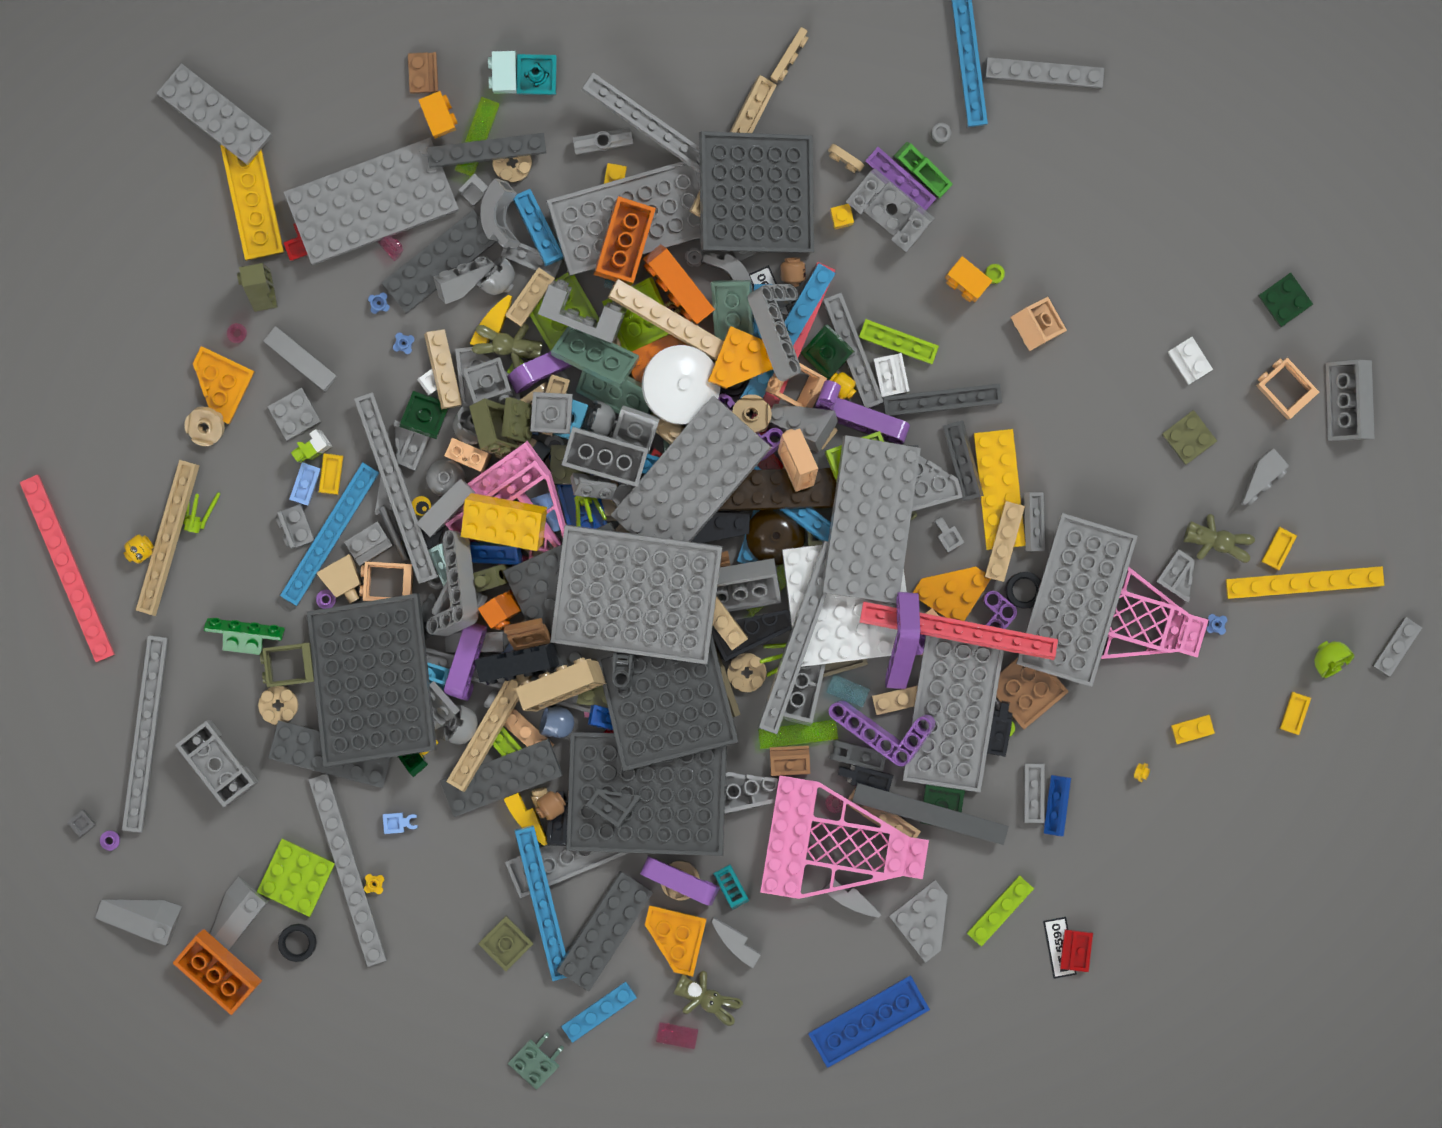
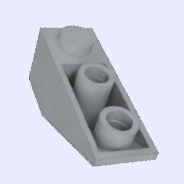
(459, 281)
(1264, 472)

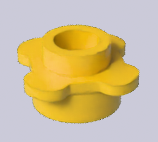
(1142, 772)
(379, 882)

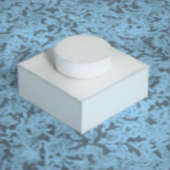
(428, 382)

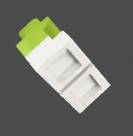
(312, 448)

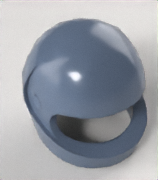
(556, 722)

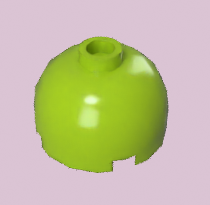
(1332, 657)

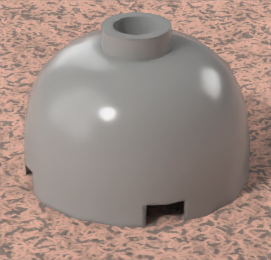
(498, 278)
(600, 418)
(464, 426)
(443, 476)
(461, 726)

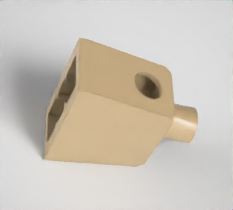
(342, 578)

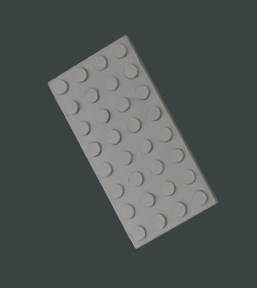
(370, 202)
(584, 215)
(693, 476)
(870, 519)
(1079, 597)
(960, 693)

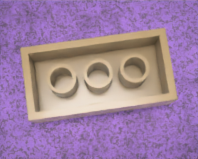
(560, 685)

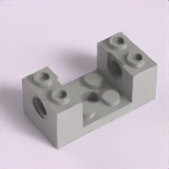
(873, 198)
(554, 305)
(231, 778)

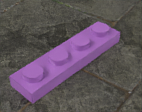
(898, 176)

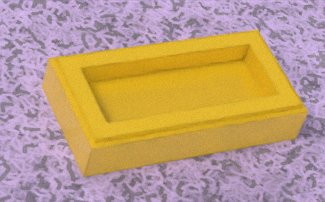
(331, 474)
(1279, 548)
(1295, 713)

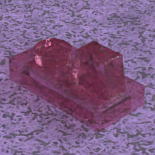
(391, 246)
(677, 1035)

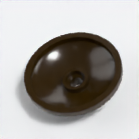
(760, 534)

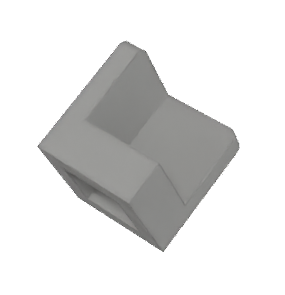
(473, 189)

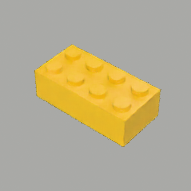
(504, 522)

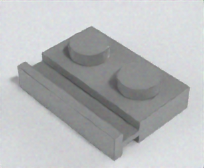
(368, 543)

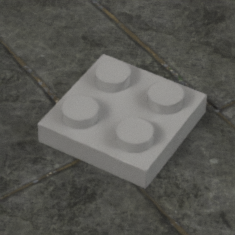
(551, 413)
(294, 414)

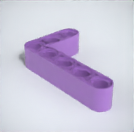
(861, 417)
(905, 642)
(881, 734)

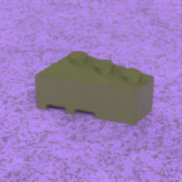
(258, 286)

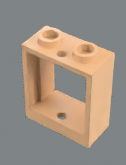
(809, 393)
(1301, 402)
(461, 451)
(797, 459)
(366, 573)

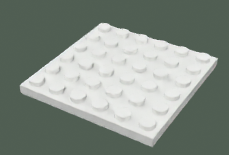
(838, 628)

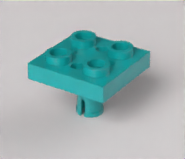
(529, 64)

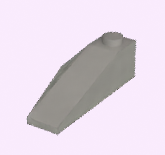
(805, 695)
(748, 791)
(237, 912)
(145, 918)

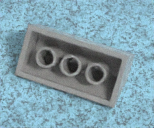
(1350, 400)
(748, 585)

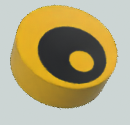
(421, 505)

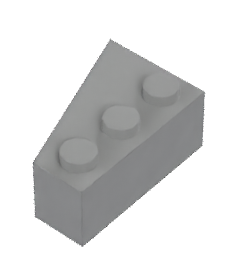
(813, 422)

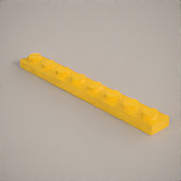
(1304, 582)

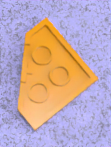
(739, 359)
(221, 382)
(953, 592)
(677, 937)

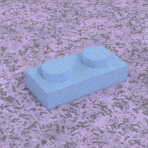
(305, 484)
(546, 501)

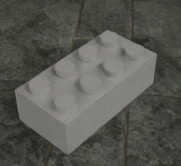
(605, 456)

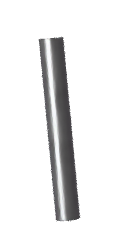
(393, 532)

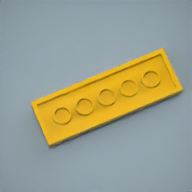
(253, 206)
(998, 480)

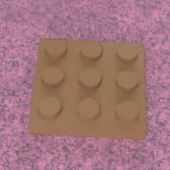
(1028, 692)

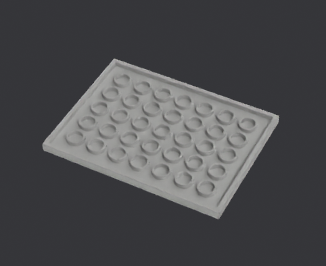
(636, 594)

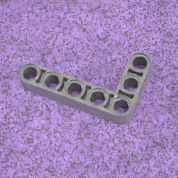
(765, 308)
(461, 588)

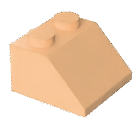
(1038, 323)

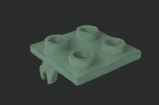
(534, 1064)

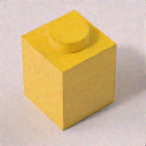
(841, 216)

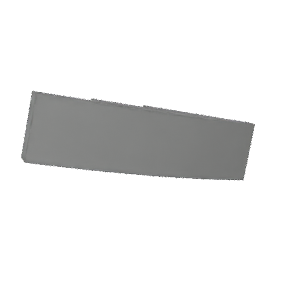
(300, 358)

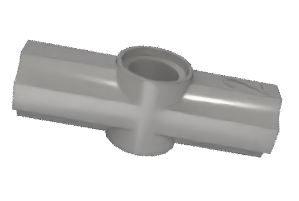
(616, 138)

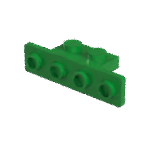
(243, 636)

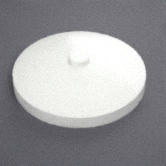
(678, 383)

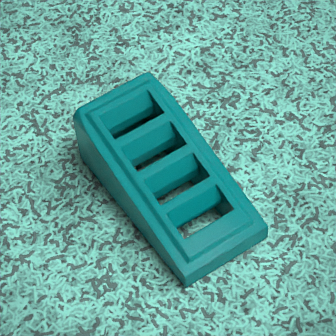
(725, 890)

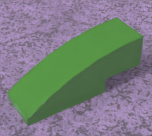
(923, 169)

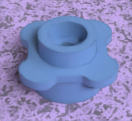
(373, 301)
(408, 343)
(1215, 619)

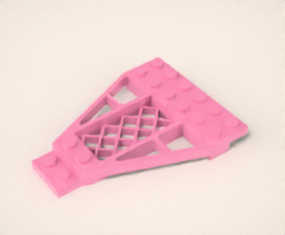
(510, 480)
(1180, 632)
(791, 837)

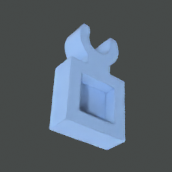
(395, 822)

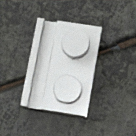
(1190, 360)
(891, 375)

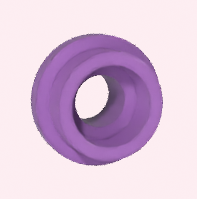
(332, 599)
(116, 840)

